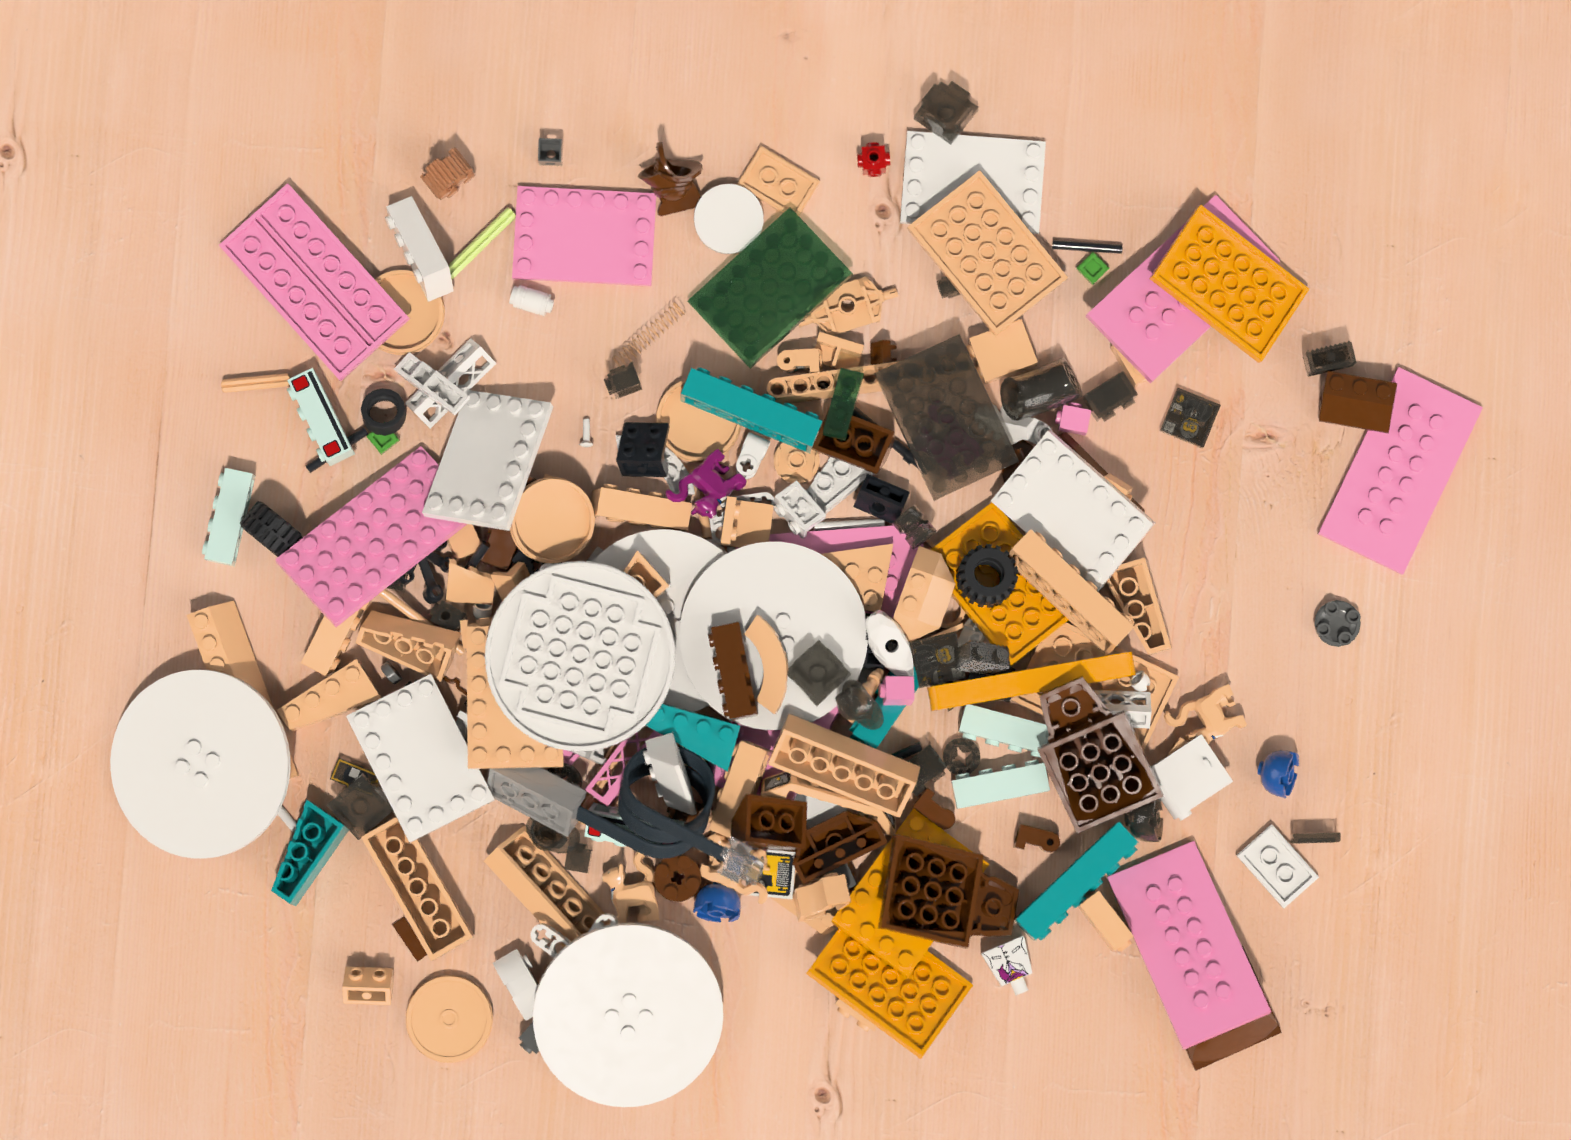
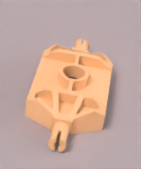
(866, 310)

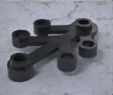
(427, 574)

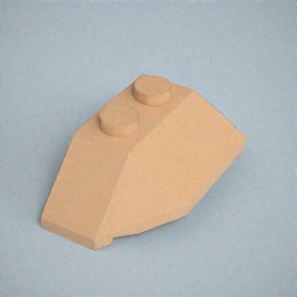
(924, 595)

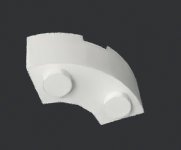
(519, 980)

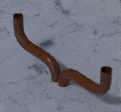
(457, 685)

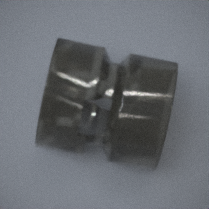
(914, 527)

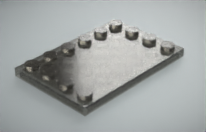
(946, 417)

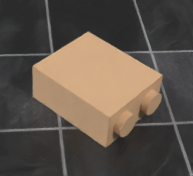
(1003, 353)
(1106, 922)

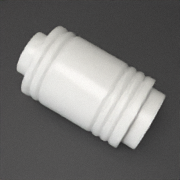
(531, 300)

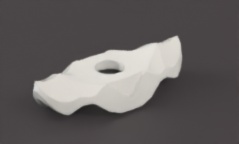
(882, 629)

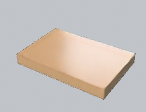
(778, 182)

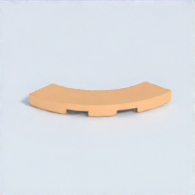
(774, 663)

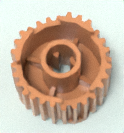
(447, 174)

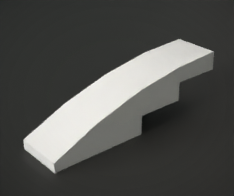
(432, 383)

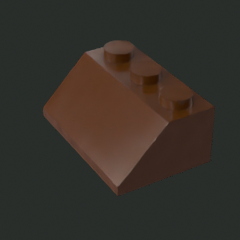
(1358, 402)
(865, 445)
(770, 823)

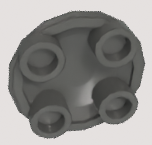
(1337, 623)

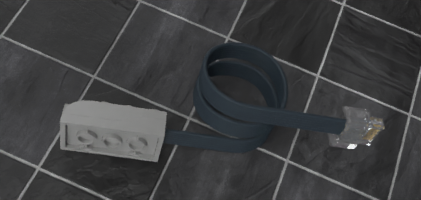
(558, 806)

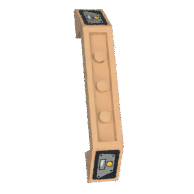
(780, 784)

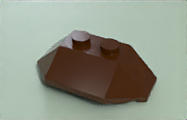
(836, 843)

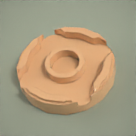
(795, 464)

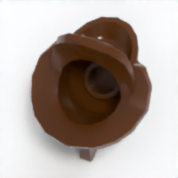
(673, 182)

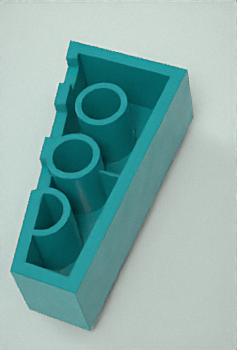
(890, 712)
(699, 733)
(308, 852)

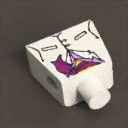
(1010, 964)

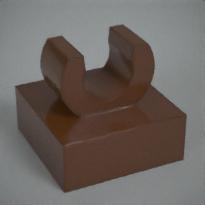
(881, 352)

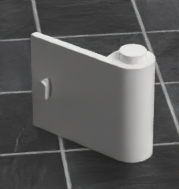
(1189, 777)

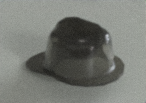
(858, 705)
(551, 840)

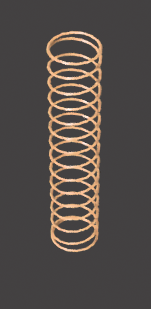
(651, 337)

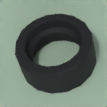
(378, 396)

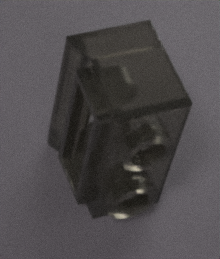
(622, 381)

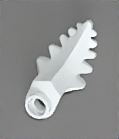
(1025, 429)

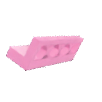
(614, 790)

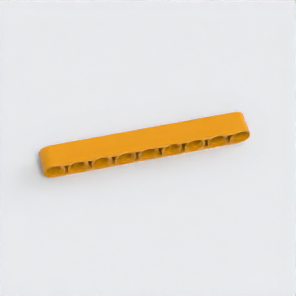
(1030, 681)

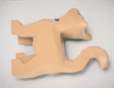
(1210, 714)
(712, 875)
(636, 894)

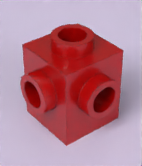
(877, 167)

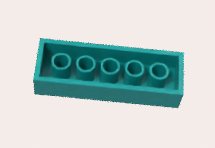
(751, 410)
(1075, 881)

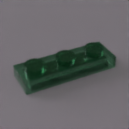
(843, 404)

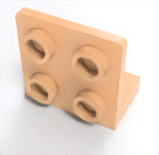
(746, 523)

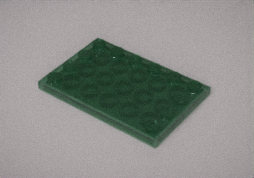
(770, 288)

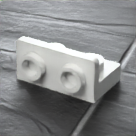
(798, 509)

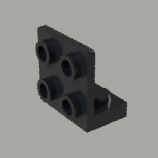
(643, 449)

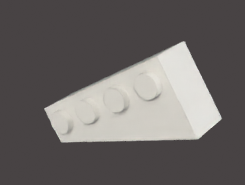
(419, 248)

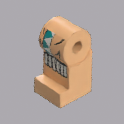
(799, 359)

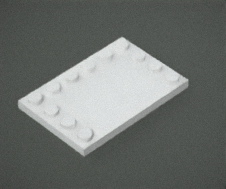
(938, 168)
(488, 460)
(1073, 509)
(419, 758)

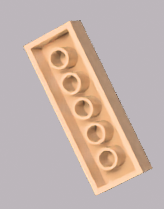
(1070, 592)
(844, 765)
(418, 889)

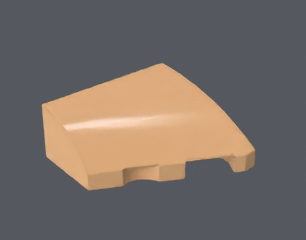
(469, 585)

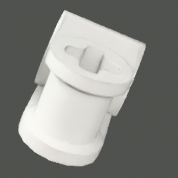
(753, 453)

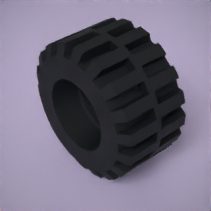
(270, 529)
(996, 559)

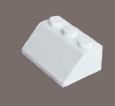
(670, 773)

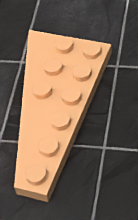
(867, 571)

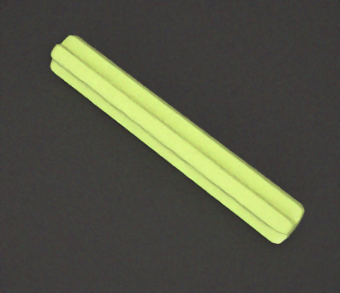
(481, 242)

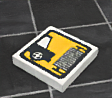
(780, 878)

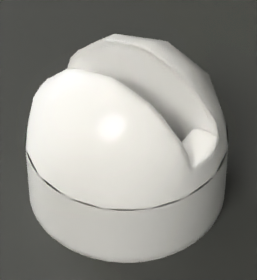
(482, 611)
(1140, 681)

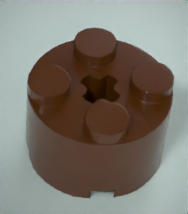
(671, 890)

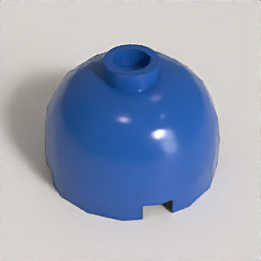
(1278, 772)
(717, 902)

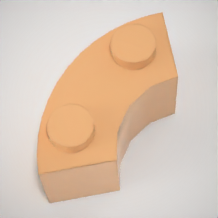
(814, 899)

